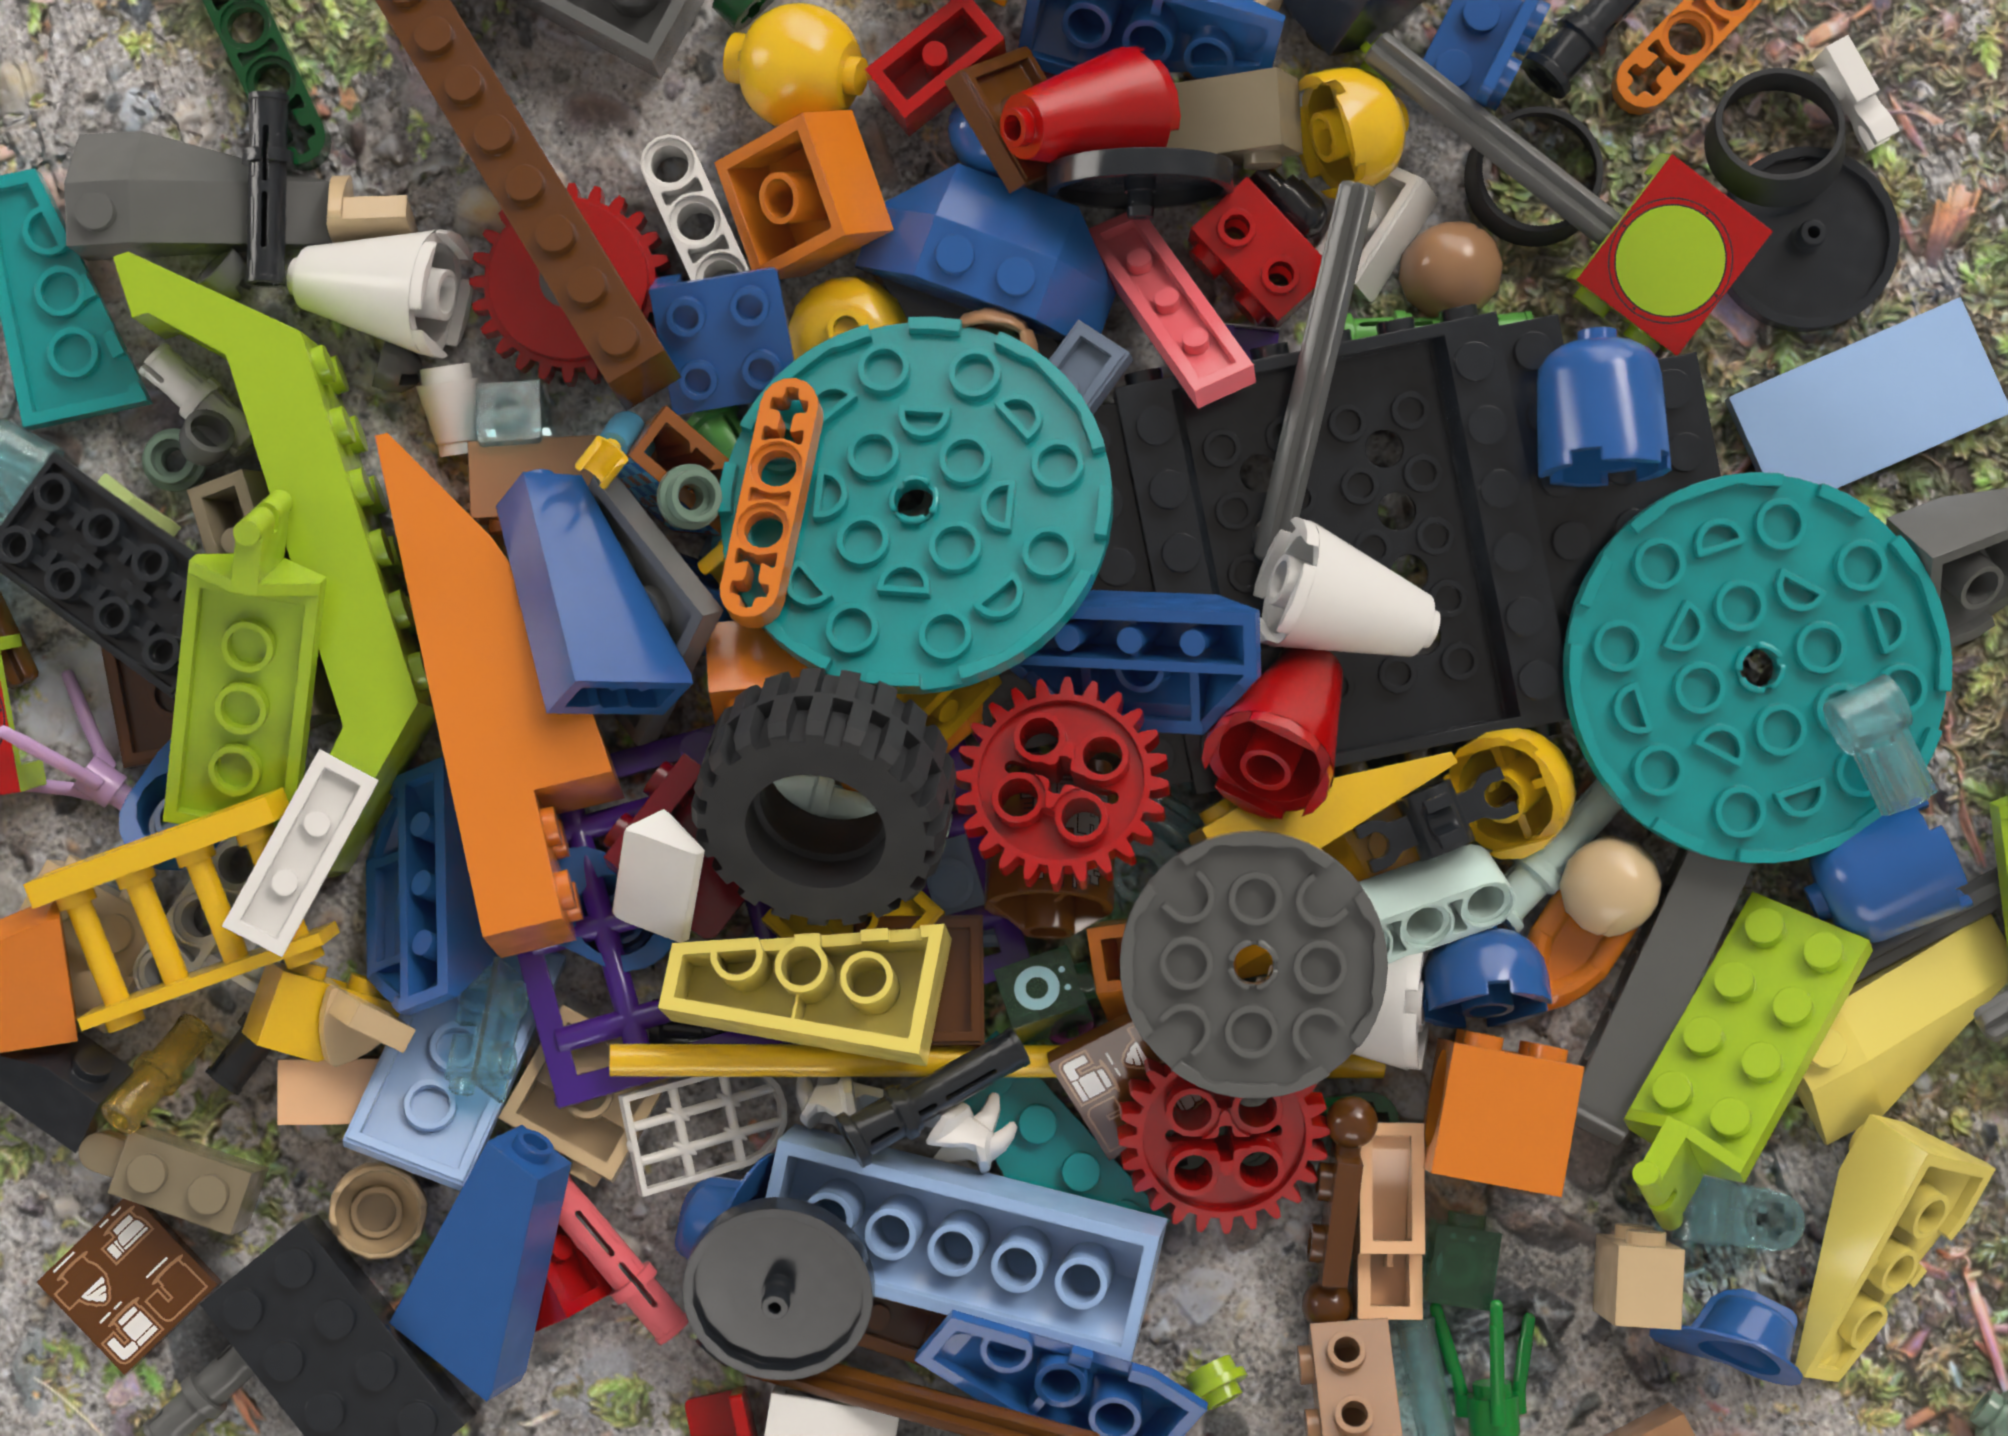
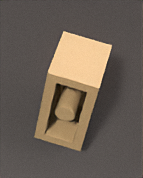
(1638, 1278)

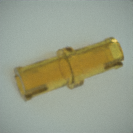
(157, 1073)

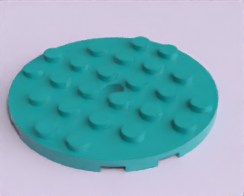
(1011, 519)
(1664, 643)

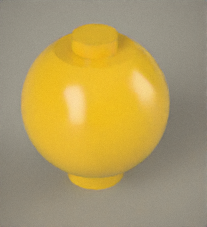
(796, 63)

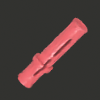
(662, 1315)

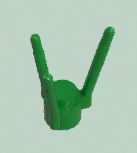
(1494, 1403)

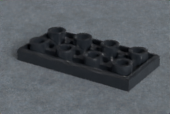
(100, 568)

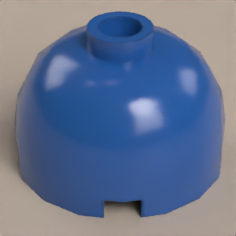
(1486, 977)

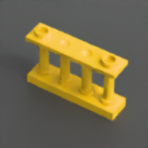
(133, 870)

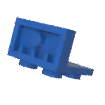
(1478, 42)
(722, 336)

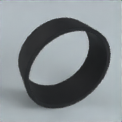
(1768, 188)
(1501, 224)

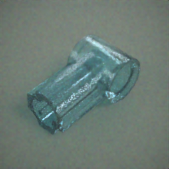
(1874, 729)

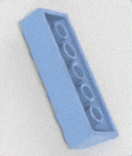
(983, 1240)

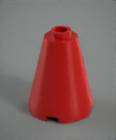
(1097, 105)
(1280, 737)

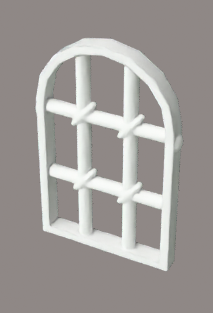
(686, 1148)

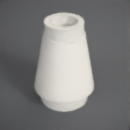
(450, 406)

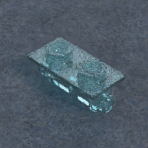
(489, 1057)

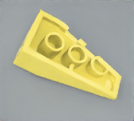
(1899, 1026)
(1885, 1214)

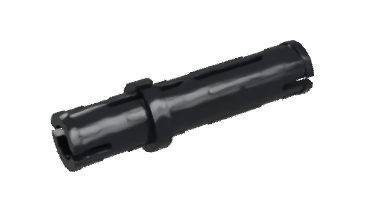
(267, 116)

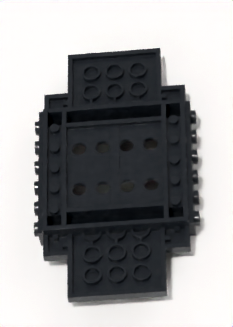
(1491, 532)

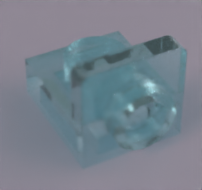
(511, 413)

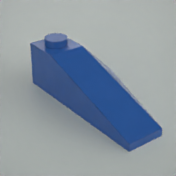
(1185, 35)
(1057, 1379)

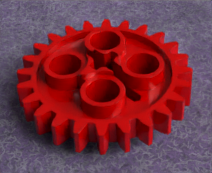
(1040, 837)
(1222, 1183)

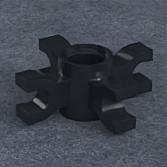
(1435, 819)

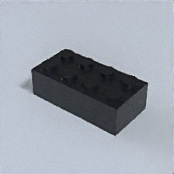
(326, 1343)

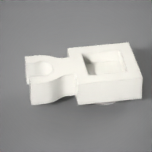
(1850, 80)

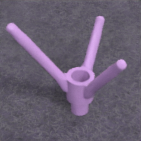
(95, 781)

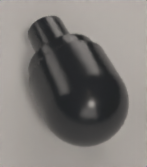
(1294, 199)

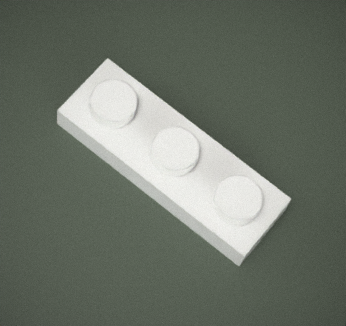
(300, 853)

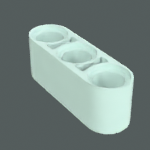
(1439, 900)

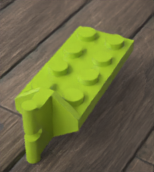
(244, 670)
(1740, 1051)

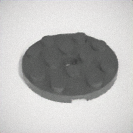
(1269, 1032)

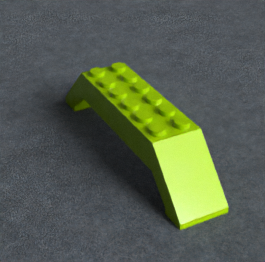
(334, 528)

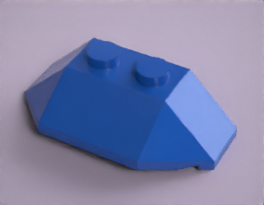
(994, 249)
(1165, 652)
(420, 897)

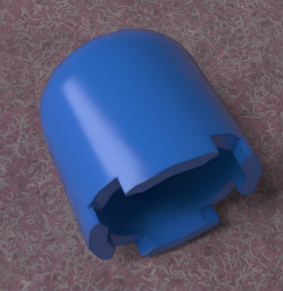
(1601, 411)
(1888, 878)

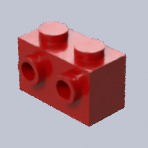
(1267, 250)

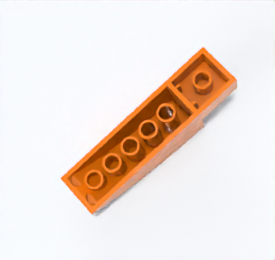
(501, 750)

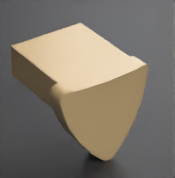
(365, 216)
(355, 1026)

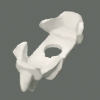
(954, 1130)

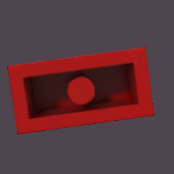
(914, 70)

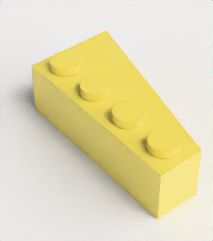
(834, 991)

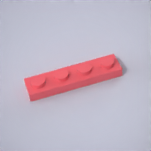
(1172, 310)

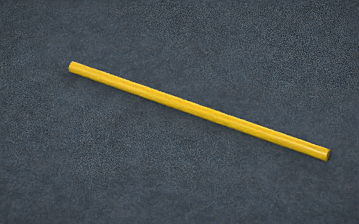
(811, 1061)

